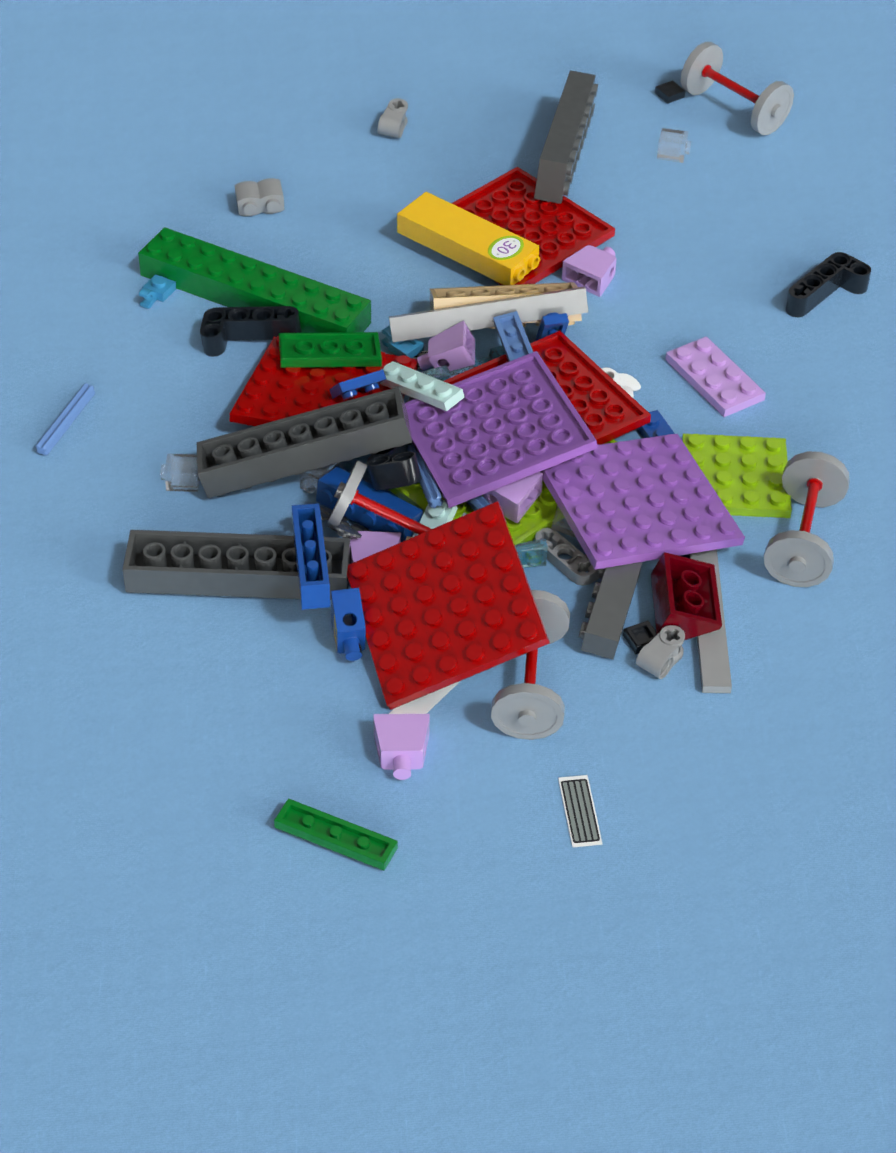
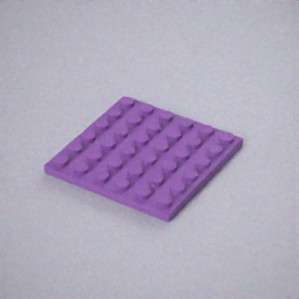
(500, 432)
(640, 501)

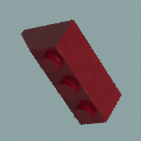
(685, 595)

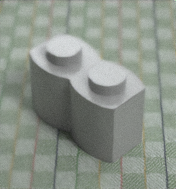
(259, 197)

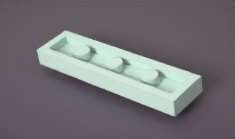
(422, 386)

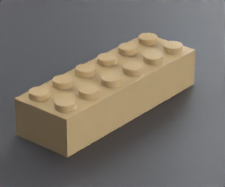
(460, 296)

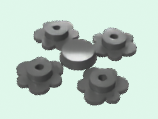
(344, 529)

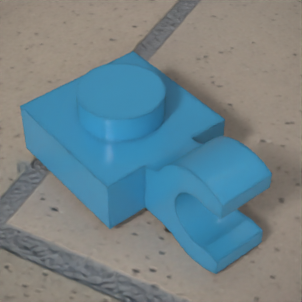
(156, 289)
(408, 348)

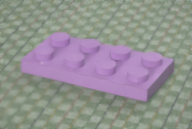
(715, 376)

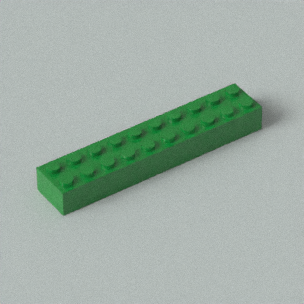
(247, 282)

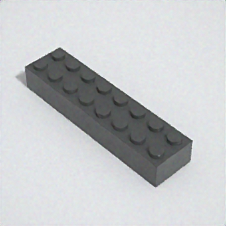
(566, 137)
(303, 442)
(223, 564)

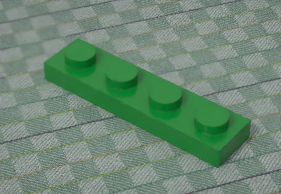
(336, 834)

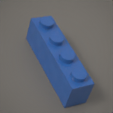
(329, 484)
(310, 556)

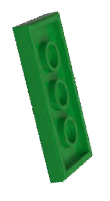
(330, 349)

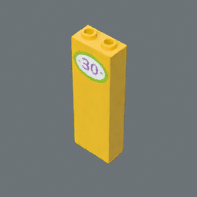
(468, 239)

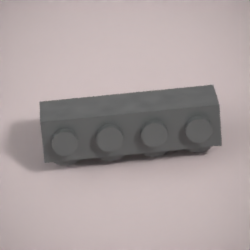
(609, 610)

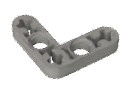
(571, 566)

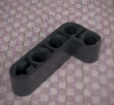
(834, 272)
(245, 323)
(393, 468)

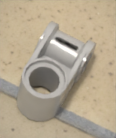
(393, 119)
(662, 651)

